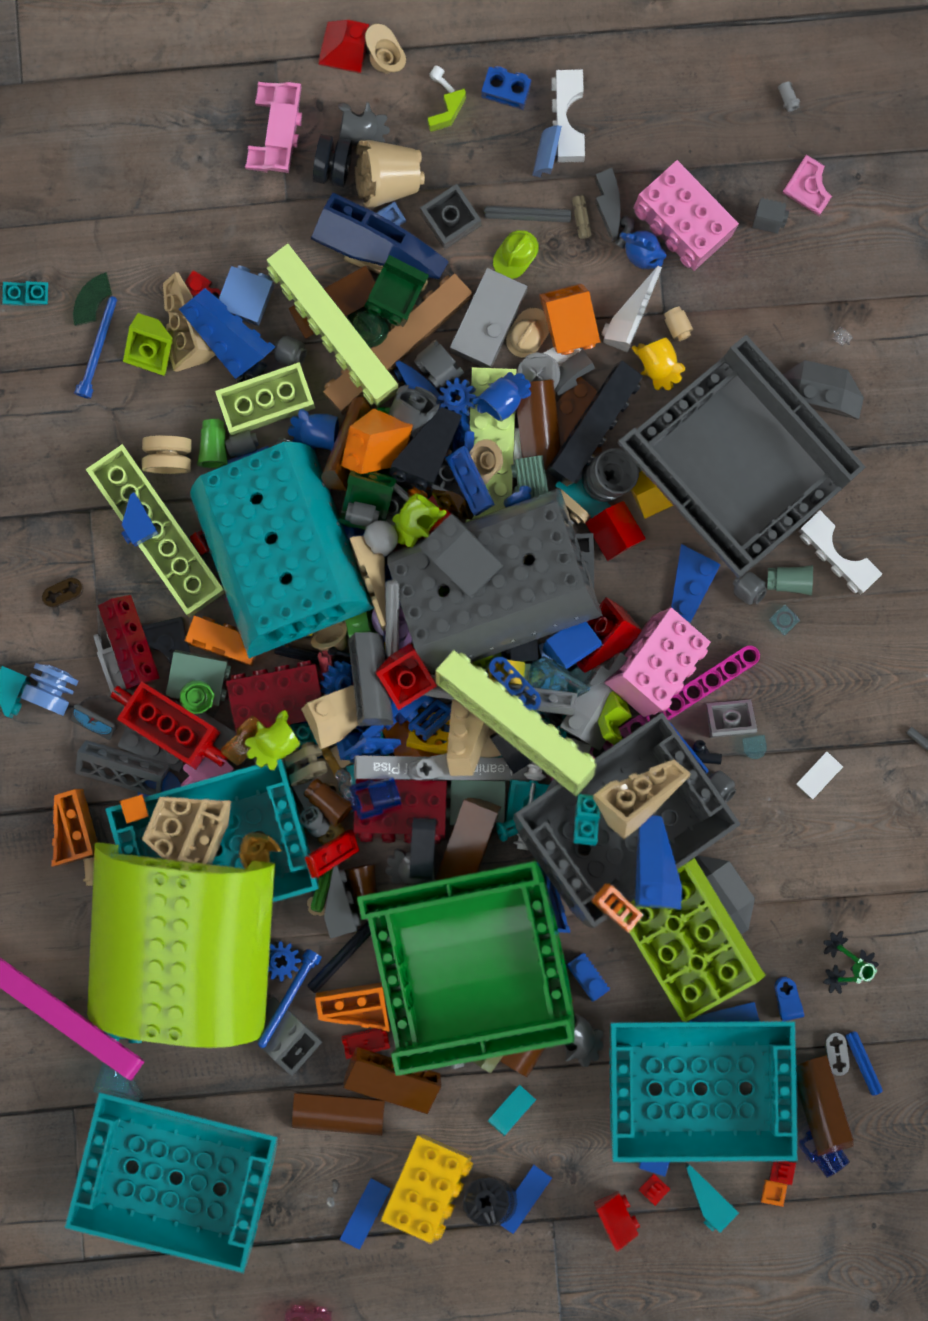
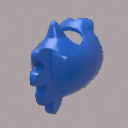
(643, 248)
(503, 396)
(314, 429)

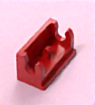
(371, 1040)

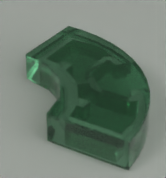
(89, 299)

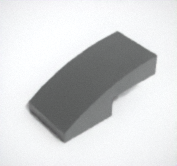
(572, 369)
(602, 673)

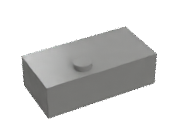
(488, 319)

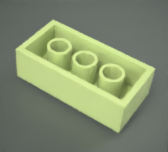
(265, 399)

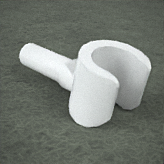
(436, 75)

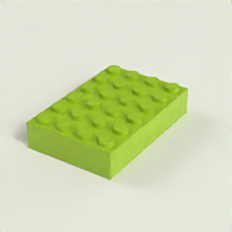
(695, 948)

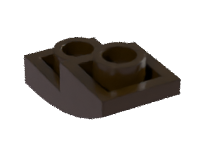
(454, 502)

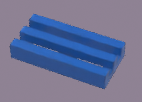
(431, 724)

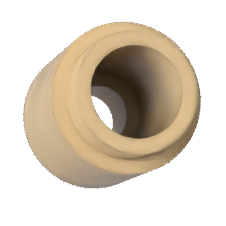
(678, 323)

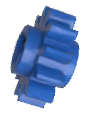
(463, 390)
(337, 678)
(290, 958)

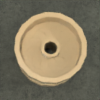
(166, 454)

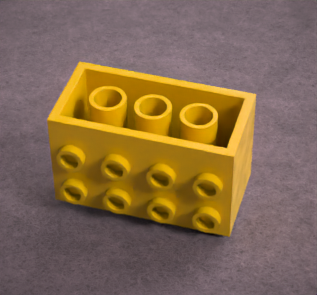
(427, 1189)

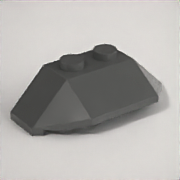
(827, 388)
(729, 889)

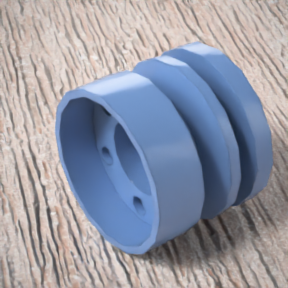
(49, 688)

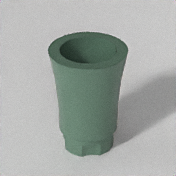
(791, 579)

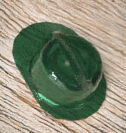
(370, 327)

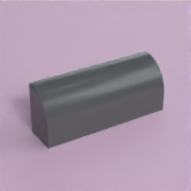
(371, 697)

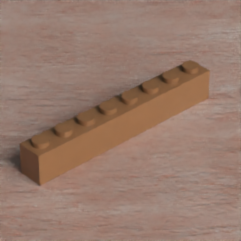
(401, 341)

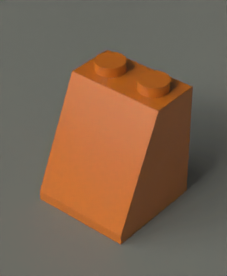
(570, 318)
(375, 442)

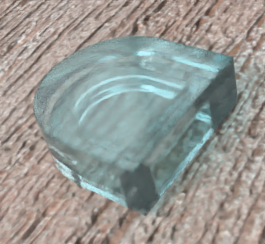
(754, 747)

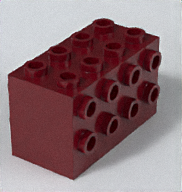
(270, 693)
(417, 798)

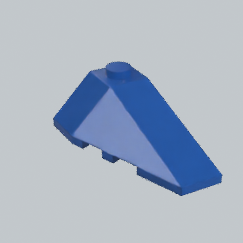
(656, 870)

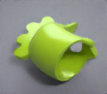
(416, 519)
(272, 742)

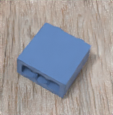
(246, 294)

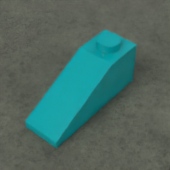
(713, 1205)

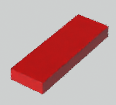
(331, 853)

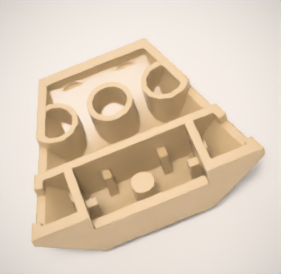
(187, 829)

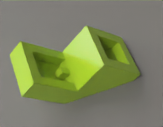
(453, 103)
(613, 715)

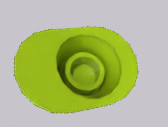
(515, 254)

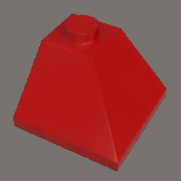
(344, 45)
(405, 676)

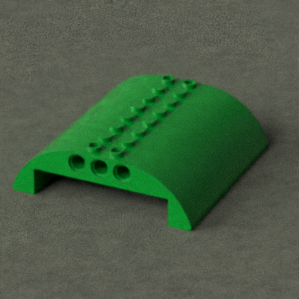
(470, 967)

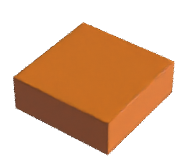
(134, 808)
(773, 1193)

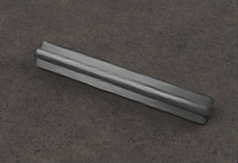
(526, 213)

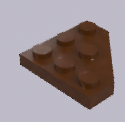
(571, 408)

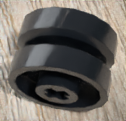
(335, 161)

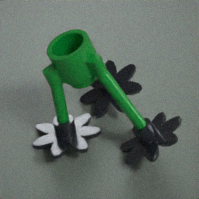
(863, 968)

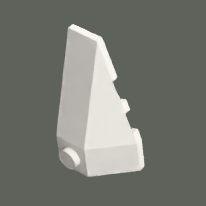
(627, 319)

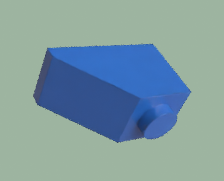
(137, 523)

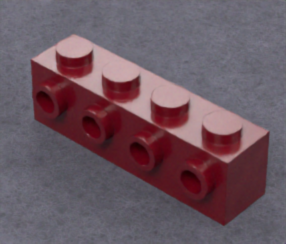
(128, 644)

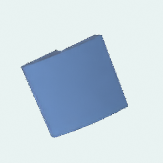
(547, 150)

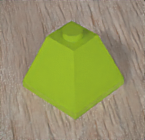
(148, 344)

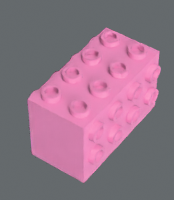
(685, 215)
(658, 662)

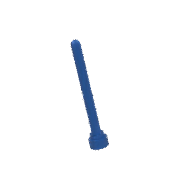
(84, 388)
(309, 960)

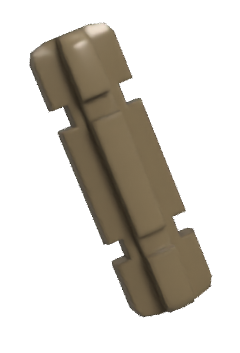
(581, 217)

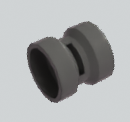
(314, 821)

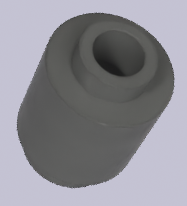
(242, 443)
(361, 513)

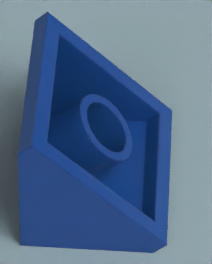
(571, 644)

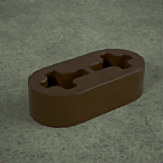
(65, 597)

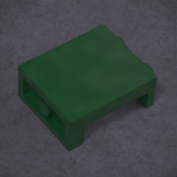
(395, 291)
(369, 489)

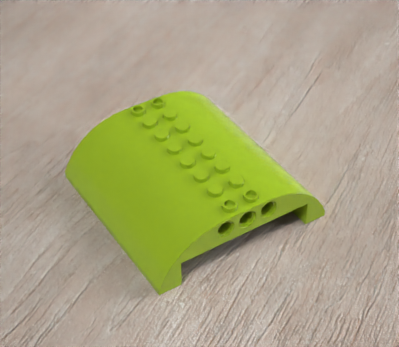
(179, 949)

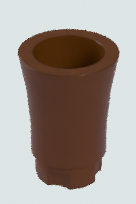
(328, 801)
(361, 881)

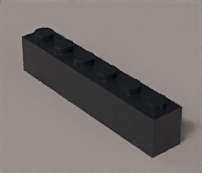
(594, 424)

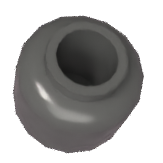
(289, 351)
(749, 588)
(723, 784)

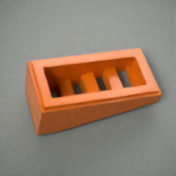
(599, 900)

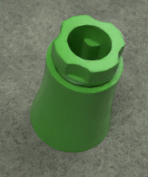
(212, 444)

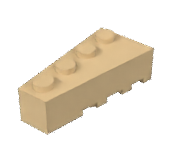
(465, 740)

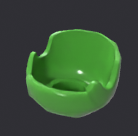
(196, 696)

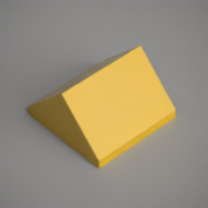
(649, 497)

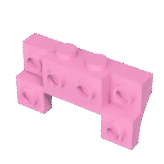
(281, 128)

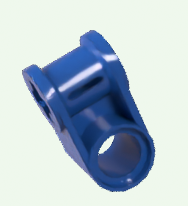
(788, 1003)

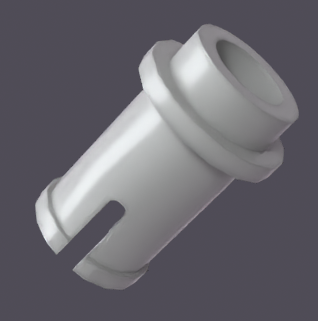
(790, 101)

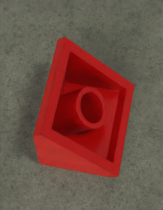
(615, 530)

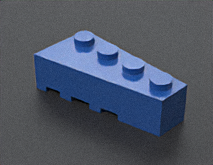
(225, 333)

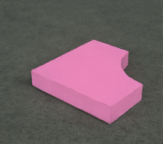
(807, 186)

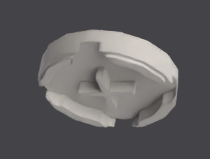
(540, 367)

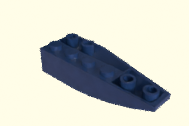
(372, 238)

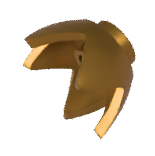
(256, 848)

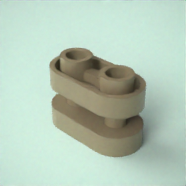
(298, 758)

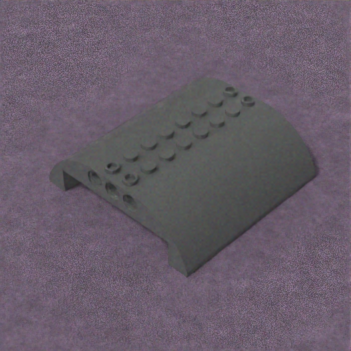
(742, 456)

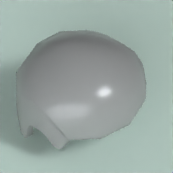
(381, 537)

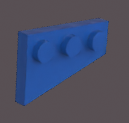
(692, 581)

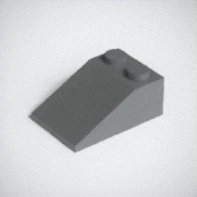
(461, 555)

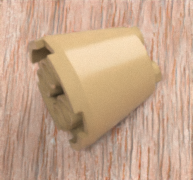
(386, 172)

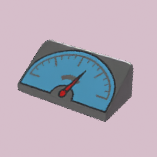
(93, 722)

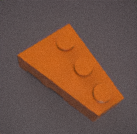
(217, 639)
(73, 828)
(354, 1005)

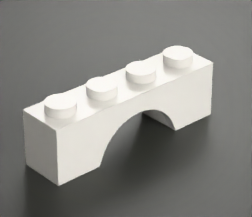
(568, 89)
(819, 533)

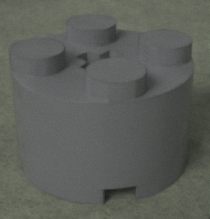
(438, 364)
(414, 407)

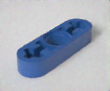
(508, 667)

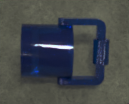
(383, 795)
(828, 1163)

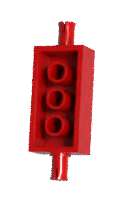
(168, 725)

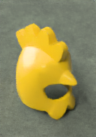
(660, 363)

